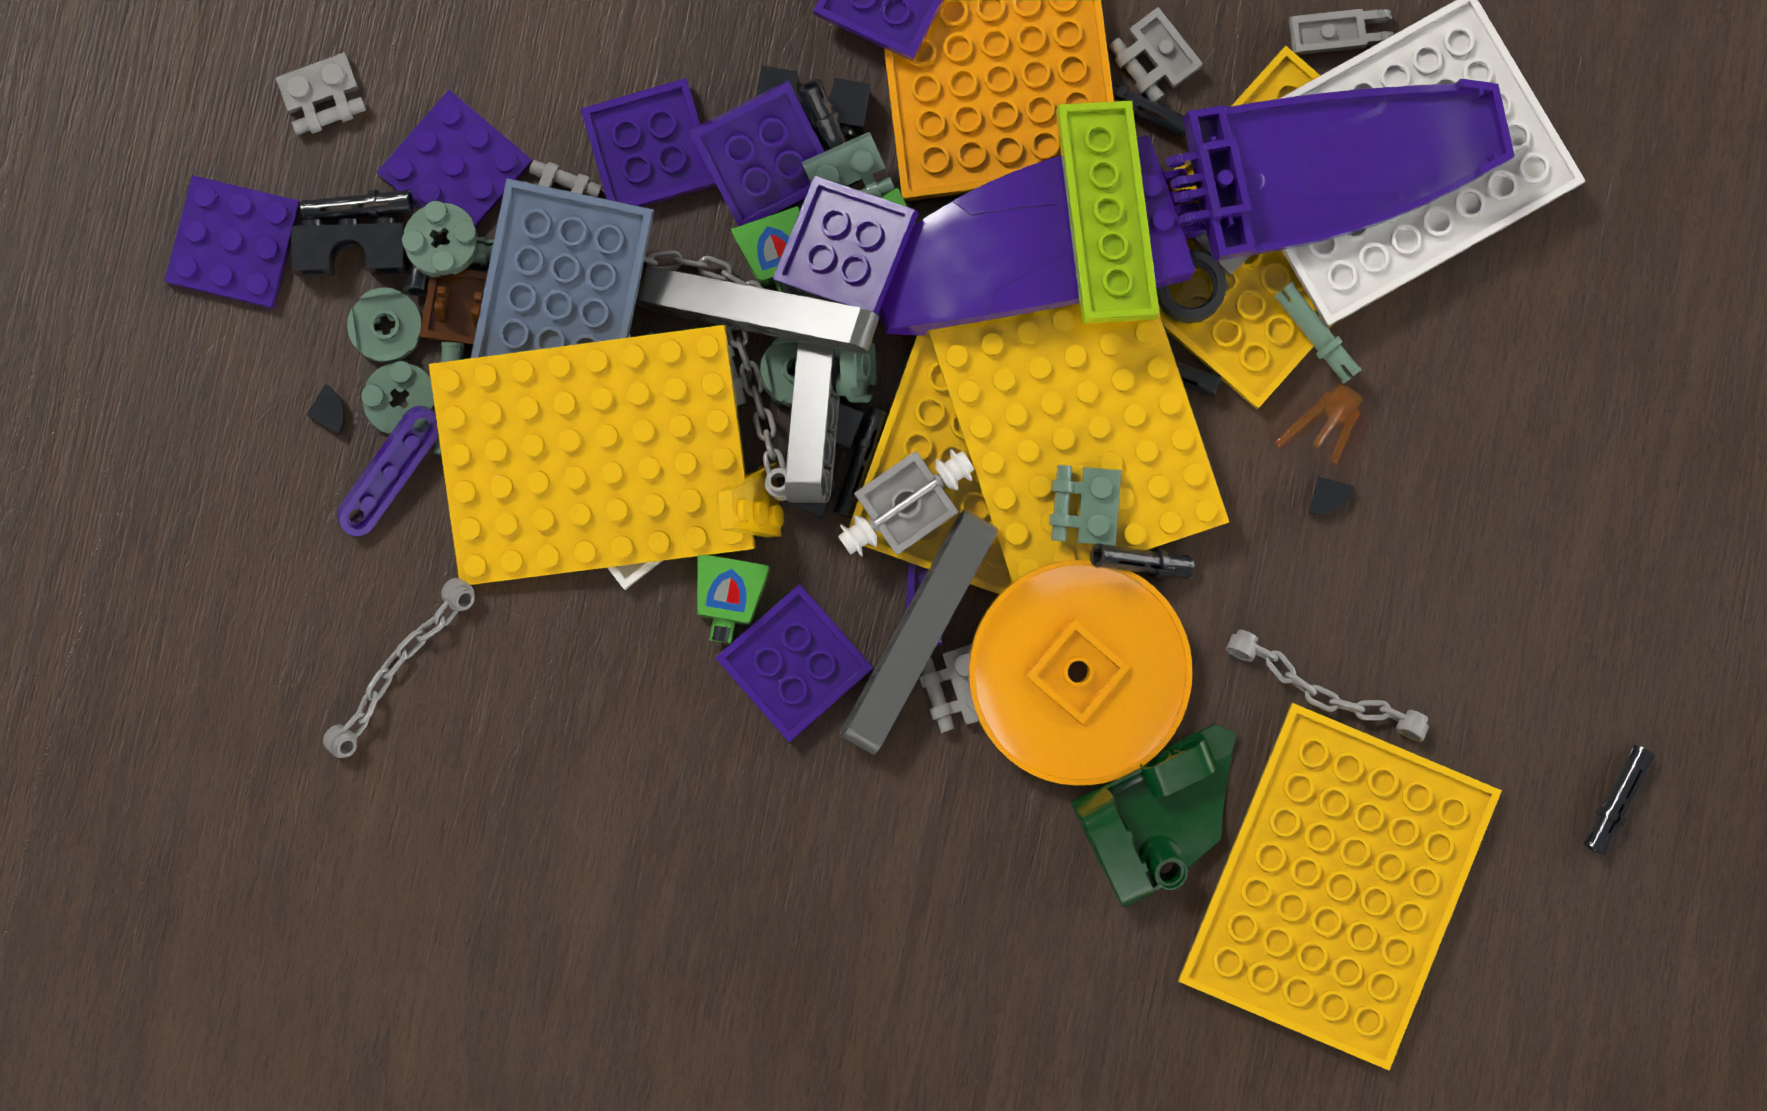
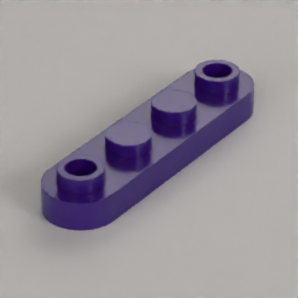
(388, 471)

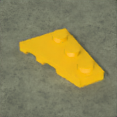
(749, 507)

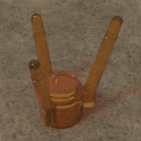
(1341, 406)

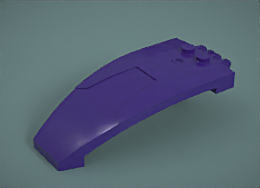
(1334, 161)
(1012, 249)

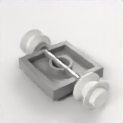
(906, 502)

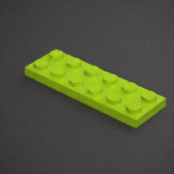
(1107, 212)

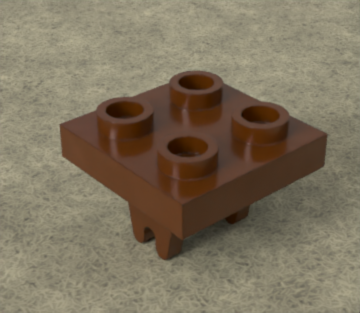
(453, 307)

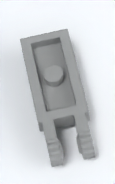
(1336, 31)

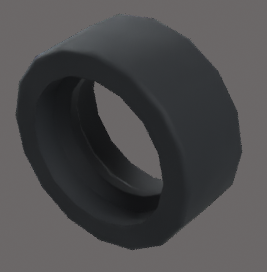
(1200, 313)

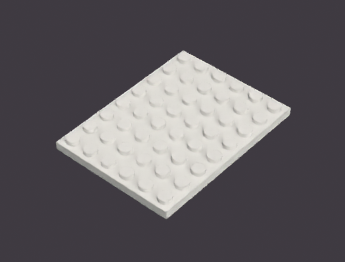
(1438, 49)

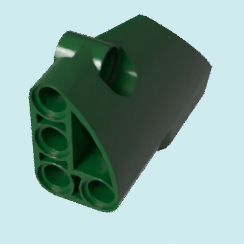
(1159, 814)

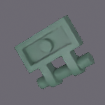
(850, 163)
(1097, 505)

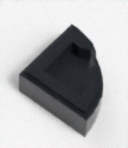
(328, 410)
(1329, 496)

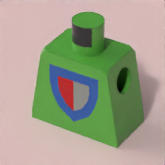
(763, 245)
(728, 593)

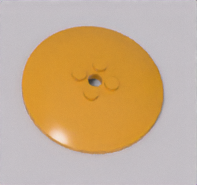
(1133, 680)

